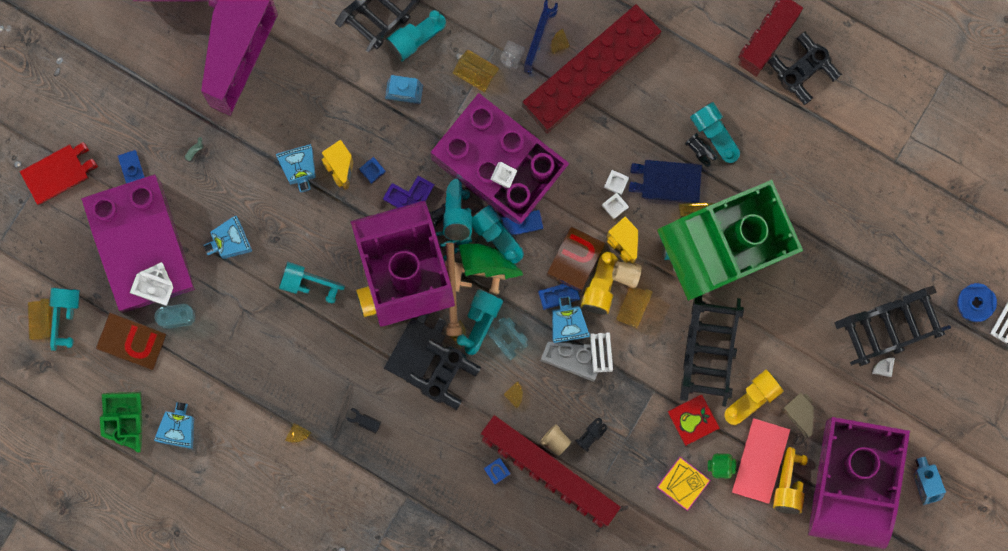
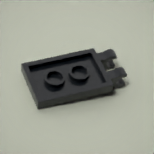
(410, 350)

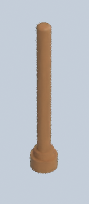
(453, 327)

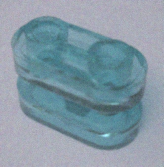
(175, 316)
(518, 339)

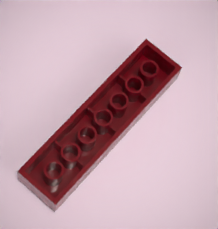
(591, 68)
(550, 471)

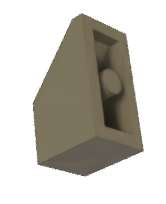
(801, 413)

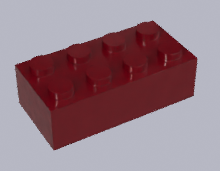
(768, 38)

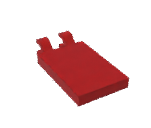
(57, 173)

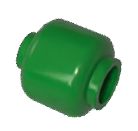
(722, 466)

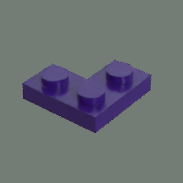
(399, 197)

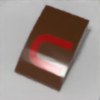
(575, 259)
(131, 341)

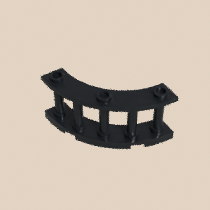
(348, 15)
(883, 312)
(693, 347)

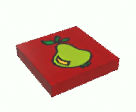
(693, 420)

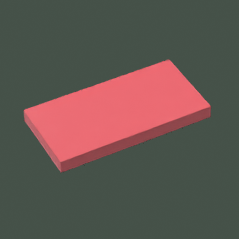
(760, 461)

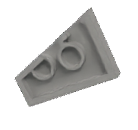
(572, 358)

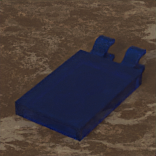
(546, 15)
(668, 181)

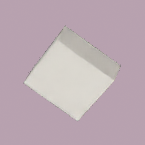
(503, 174)
(616, 182)
(615, 206)

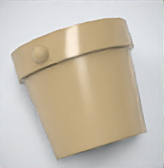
(627, 273)
(555, 440)

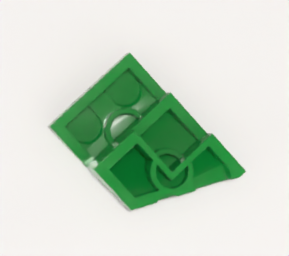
(482, 258)
(122, 418)

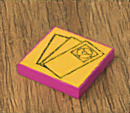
(683, 483)

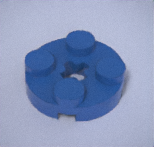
(984, 295)

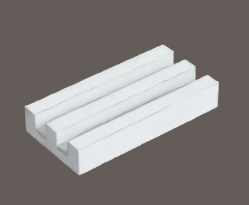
(997, 324)
(600, 337)

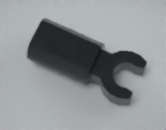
(365, 421)

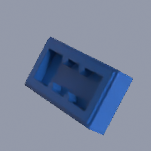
(131, 166)
(531, 223)
(550, 296)

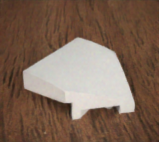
(153, 284)

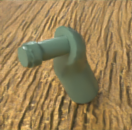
(195, 148)

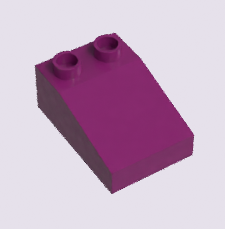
(233, 48)
(134, 234)

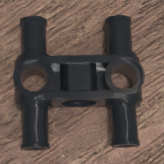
(804, 68)
(443, 374)

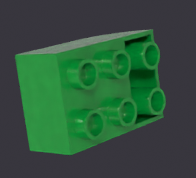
(729, 240)

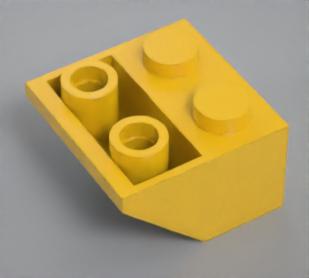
(340, 162)
(624, 239)

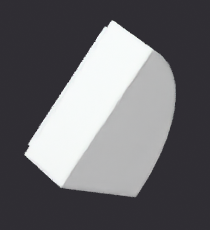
(884, 367)

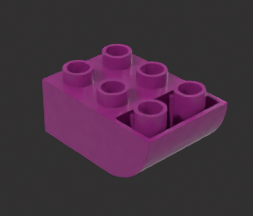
(489, 136)
(403, 263)
(858, 482)

